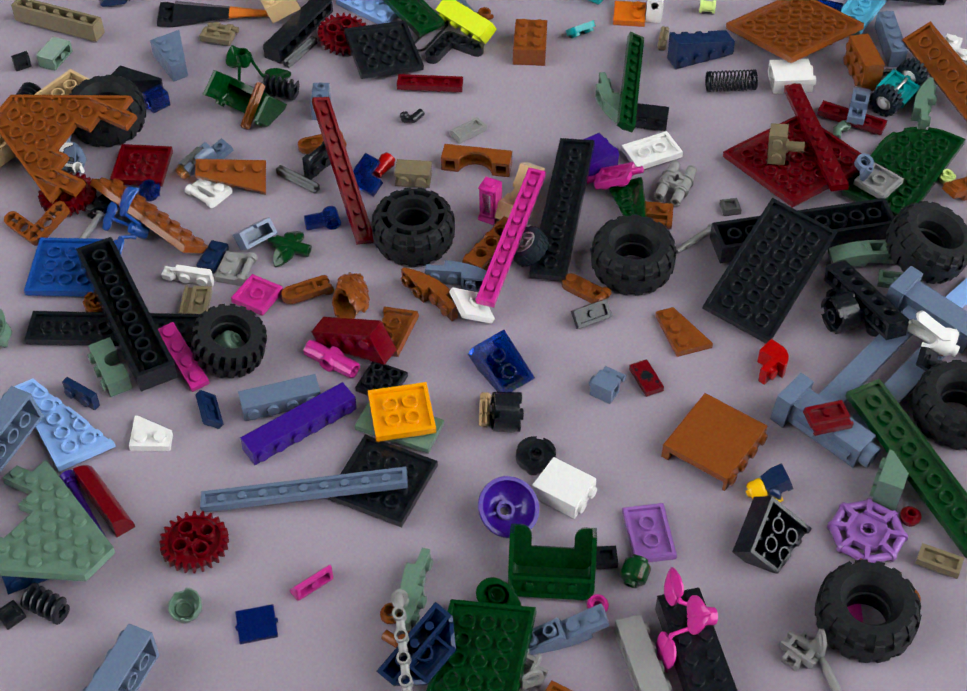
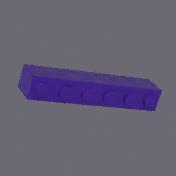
(298, 423)

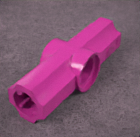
(331, 359)

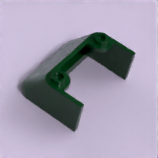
(237, 95)

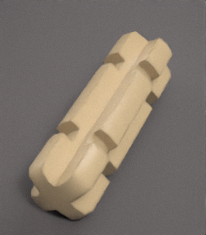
(484, 409)

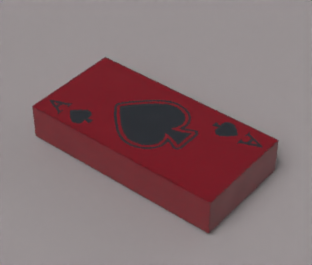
(646, 377)

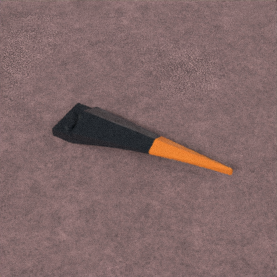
(186, 13)

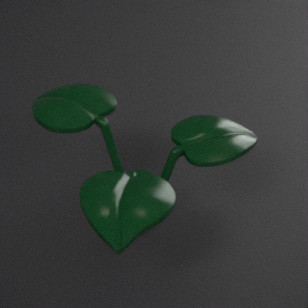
(242, 58)

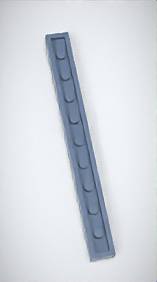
(304, 489)

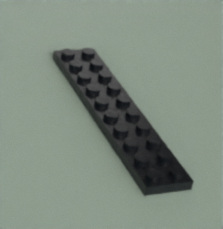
(563, 207)
(91, 327)

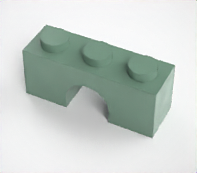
(114, 378)

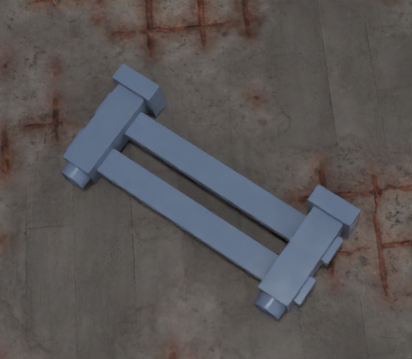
(856, 443)

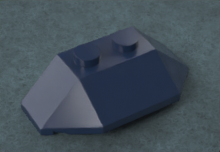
(429, 647)

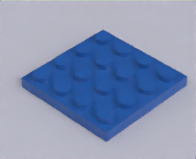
(58, 269)

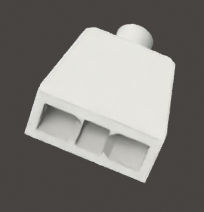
(654, 15)

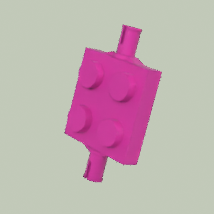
(614, 175)

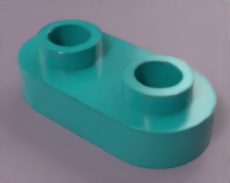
(586, 27)

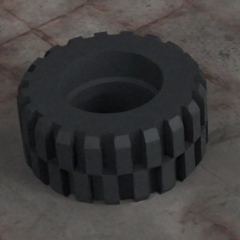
(224, 360)

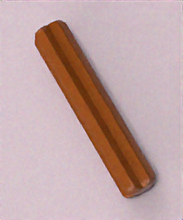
(252, 105)

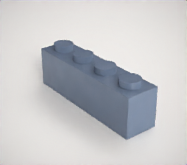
(890, 38)
(277, 397)

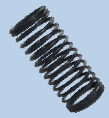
(713, 84)

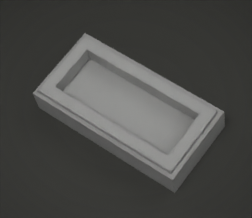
(468, 130)

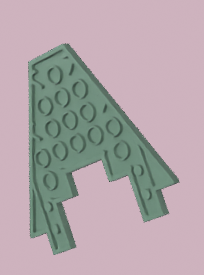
(58, 534)

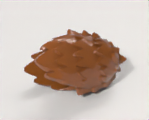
(350, 296)

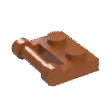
(660, 212)

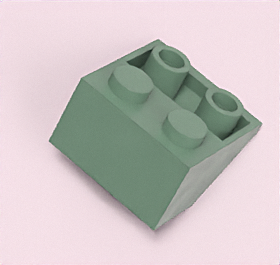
(889, 481)

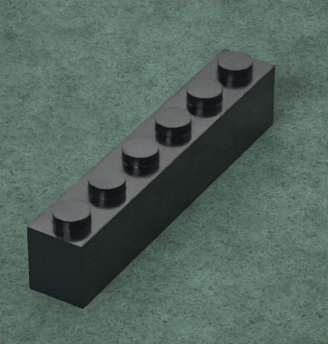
(296, 29)

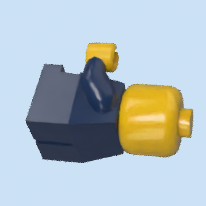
(772, 482)

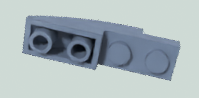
(858, 105)
(459, 273)
(568, 632)

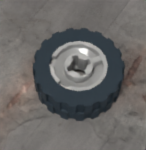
(531, 246)

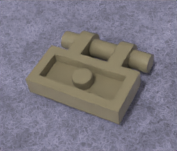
(219, 33)

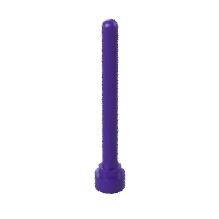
(70, 481)

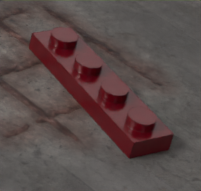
(430, 83)
(838, 113)

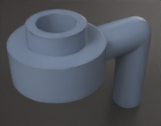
(864, 164)

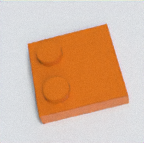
(629, 13)

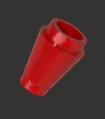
(386, 163)

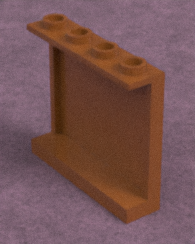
(716, 439)

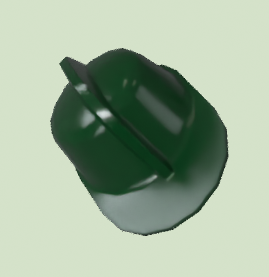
(496, 591)

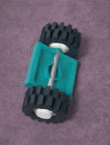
(898, 87)

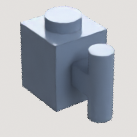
(606, 384)

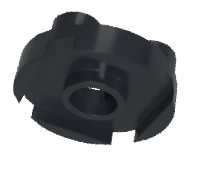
(532, 464)

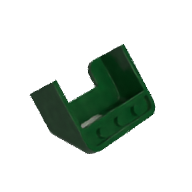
(552, 569)

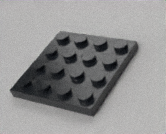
(383, 49)
(388, 505)

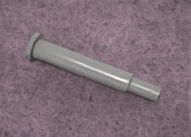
(93, 224)
(694, 239)
(830, 677)

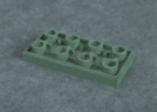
(422, 443)

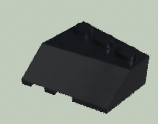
(769, 534)

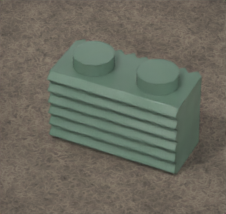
(54, 53)

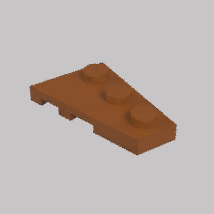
(681, 333)

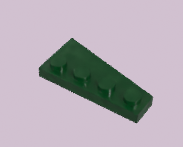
(630, 198)

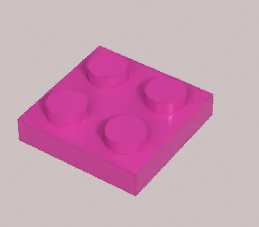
(257, 294)

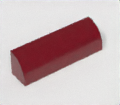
(103, 500)

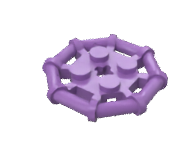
(867, 541)

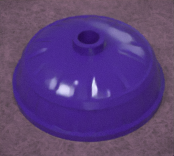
(514, 497)

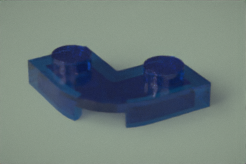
(363, 174)

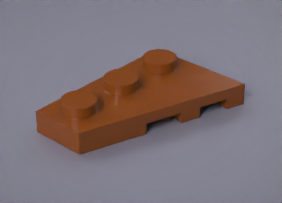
(399, 325)

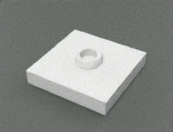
(467, 307)

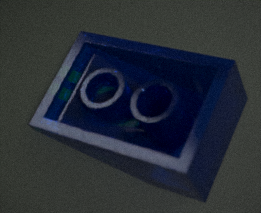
(501, 363)

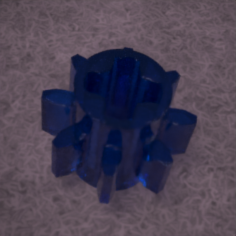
(149, 190)

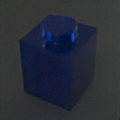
(156, 98)

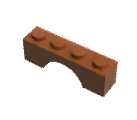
(458, 156)

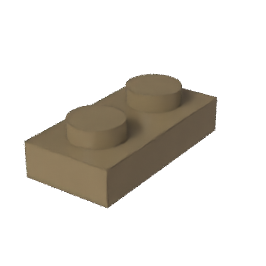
(940, 560)

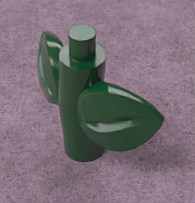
(288, 246)

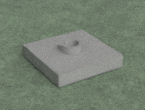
(880, 182)

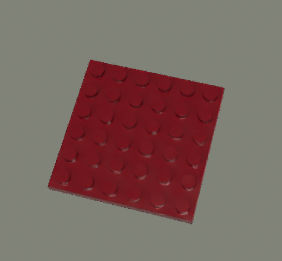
(800, 175)

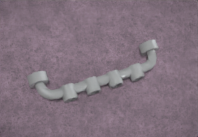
(400, 600)

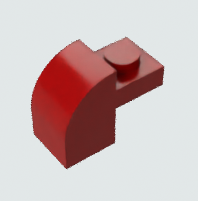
(774, 361)

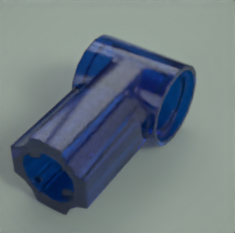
(327, 218)

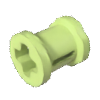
(707, 6)

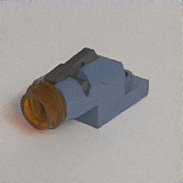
(219, 150)

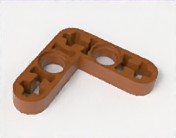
(34, 229)

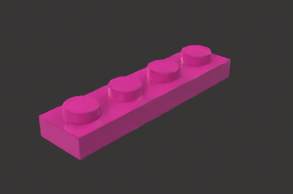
(183, 357)

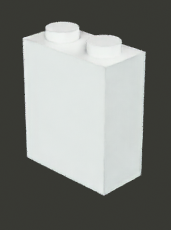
(787, 73)
(564, 488)

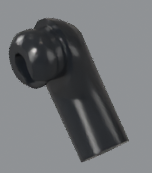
(406, 118)

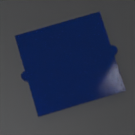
(256, 624)

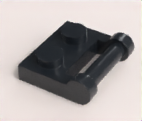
(315, 161)

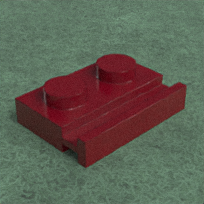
(828, 417)

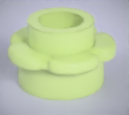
(946, 176)

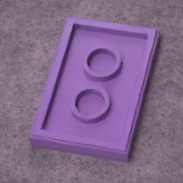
(649, 532)

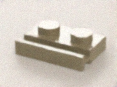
(195, 299)

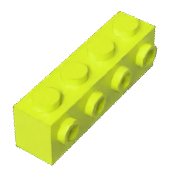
(466, 19)

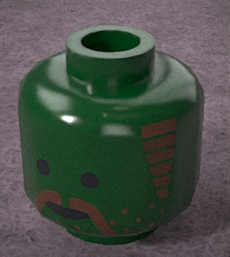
(635, 571)

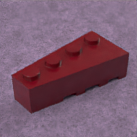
(356, 337)

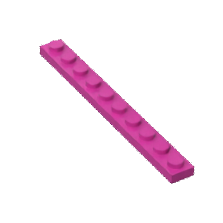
(510, 238)

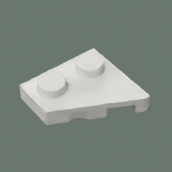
(149, 436)

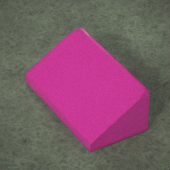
(312, 583)

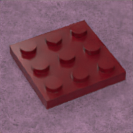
(142, 163)

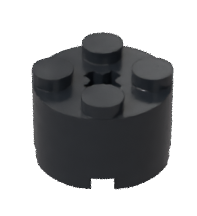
(841, 312)
(506, 411)

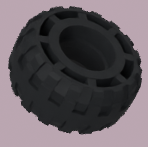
(105, 133)
(634, 237)
(929, 240)
(413, 243)
(937, 420)
(873, 586)

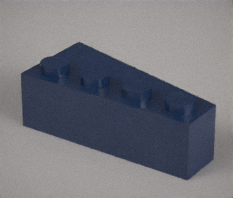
(698, 47)

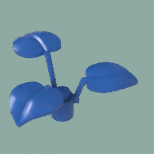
(135, 228)

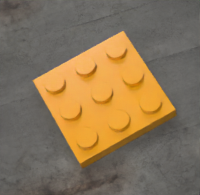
(401, 411)

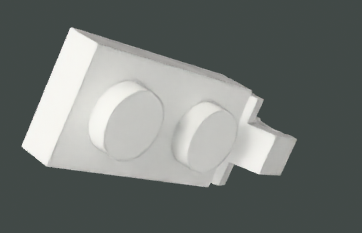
(189, 275)

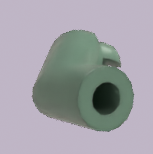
(841, 126)

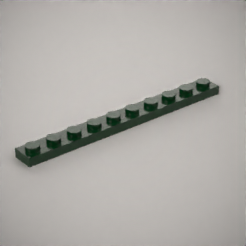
(630, 82)

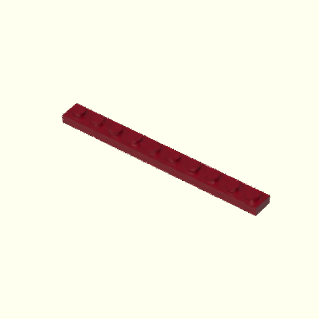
(816, 138)
(343, 170)

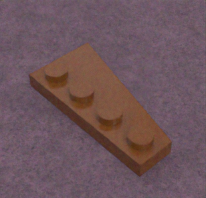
(238, 173)

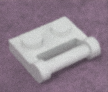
(216, 191)

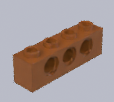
(484, 250)

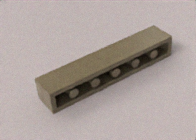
(58, 19)

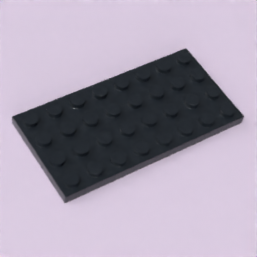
(769, 270)

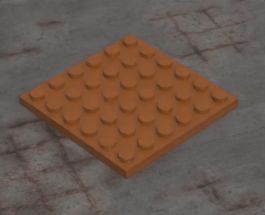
(794, 27)

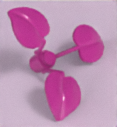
(698, 617)

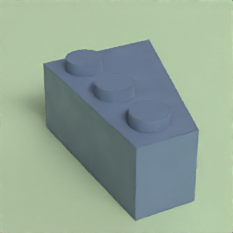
(170, 54)

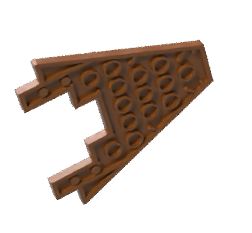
(41, 124)

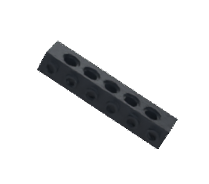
(877, 308)

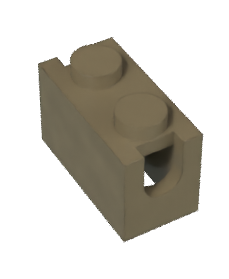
(413, 173)

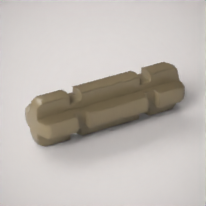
(663, 37)

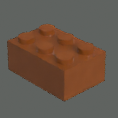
(530, 42)
(863, 61)

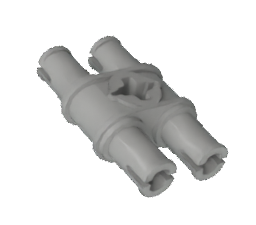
(675, 183)

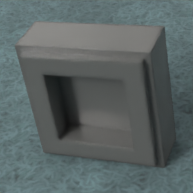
(730, 207)

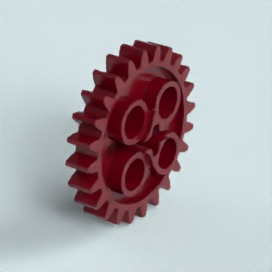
(332, 32)
(74, 204)
(194, 542)

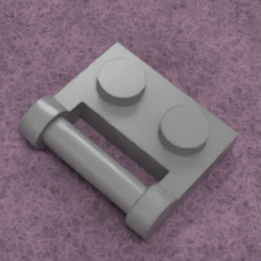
(230, 267)

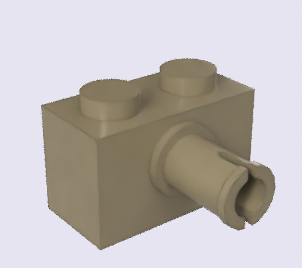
(780, 144)

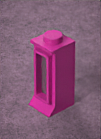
(489, 195)

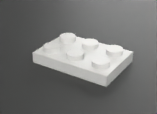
(652, 150)

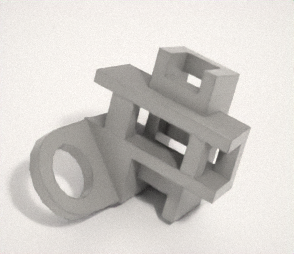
(814, 649)
(533, 673)

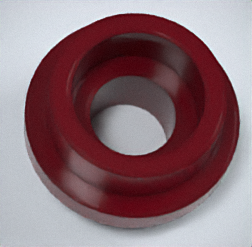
(910, 520)

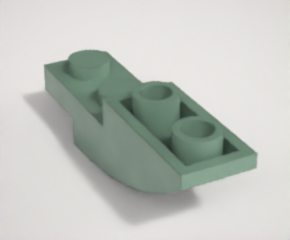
(606, 97)
(923, 103)
(861, 253)
(413, 583)

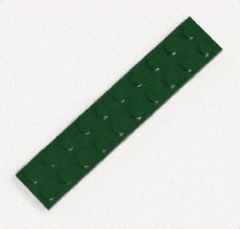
(926, 469)

